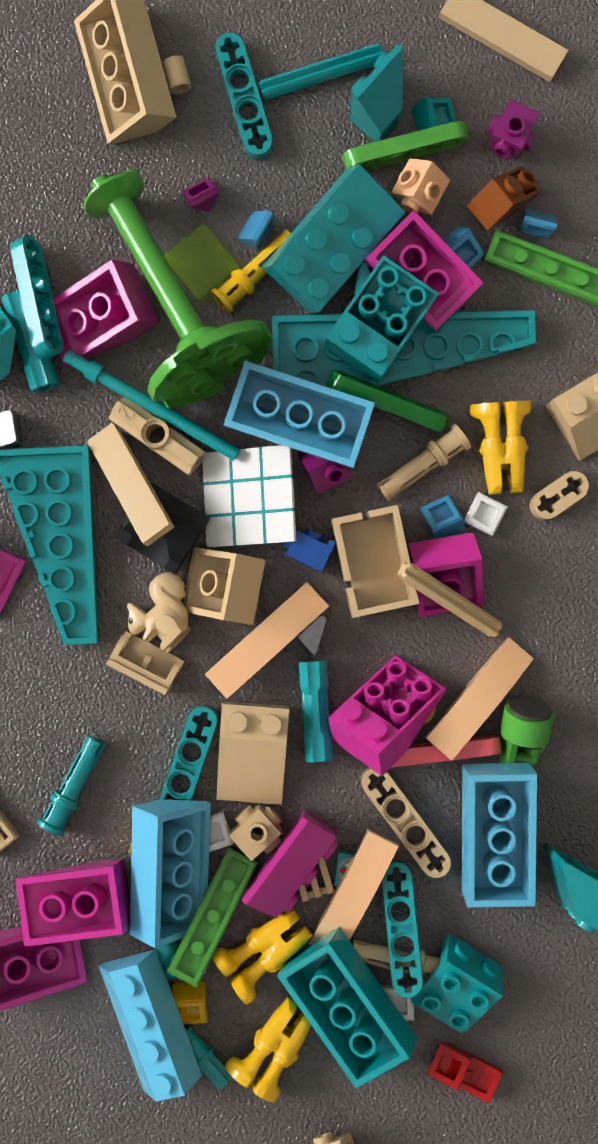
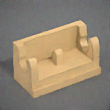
(145, 663)

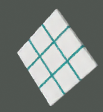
(249, 497)

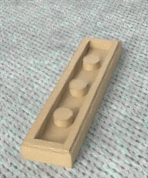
(505, 36)
(130, 484)

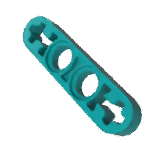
(246, 96)
(44, 328)
(190, 768)
(398, 929)

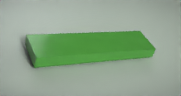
(543, 267)
(212, 917)

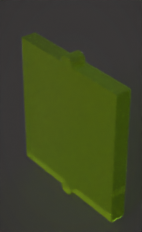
(201, 262)

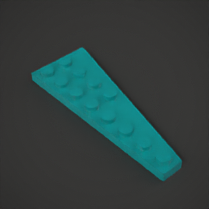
(458, 341)

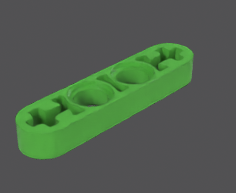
(408, 146)

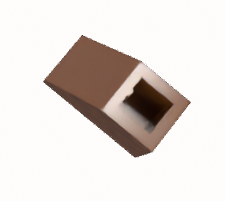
(504, 197)

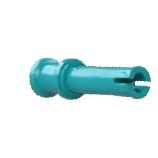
(65, 799)

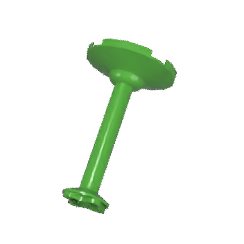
(204, 352)

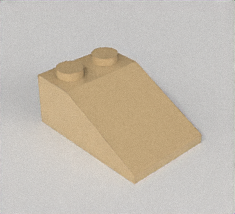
(252, 752)

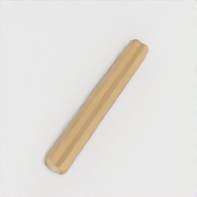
(449, 599)

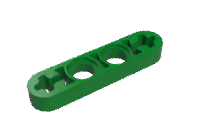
(388, 400)

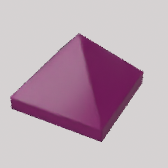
(201, 195)

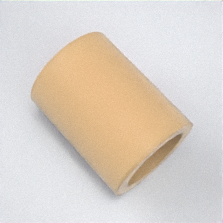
(176, 75)

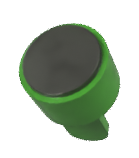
(525, 724)

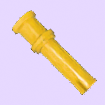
(240, 280)

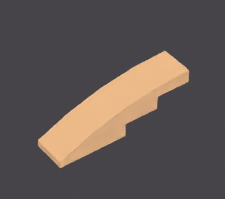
(266, 640)
(479, 698)
(356, 886)

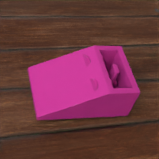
(385, 714)

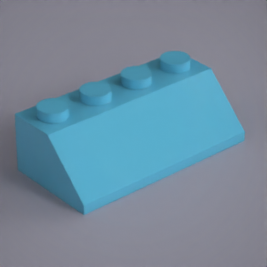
(299, 414)
(168, 867)
(151, 1025)

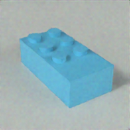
(499, 834)

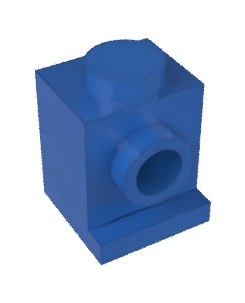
(309, 549)

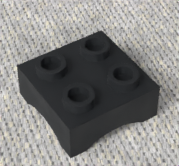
(176, 544)

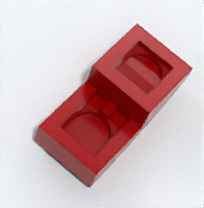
(465, 1071)

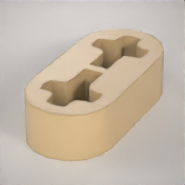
(562, 502)

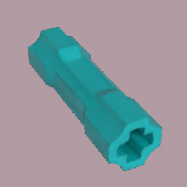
(39, 372)
(315, 711)

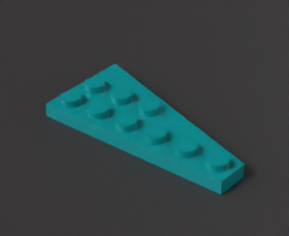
(56, 519)

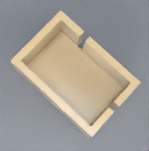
(370, 558)

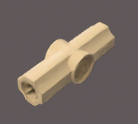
(141, 423)

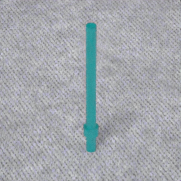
(96, 373)

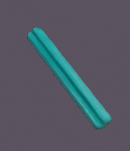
(319, 72)

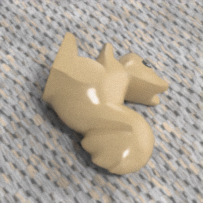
(167, 618)

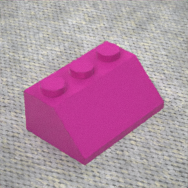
(291, 865)

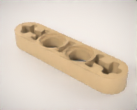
(407, 820)

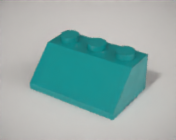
(575, 887)

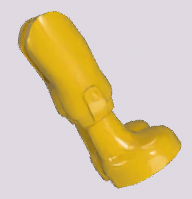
(502, 455)
(274, 952)
(276, 1038)

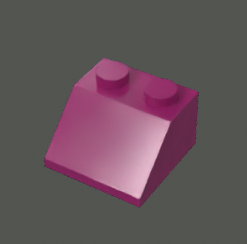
(454, 563)

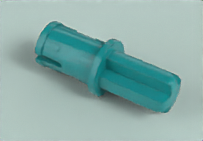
(208, 1061)

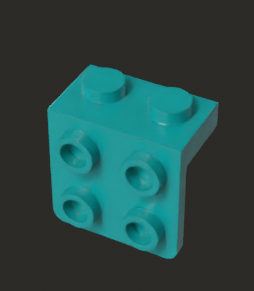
(461, 986)

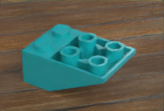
(380, 319)

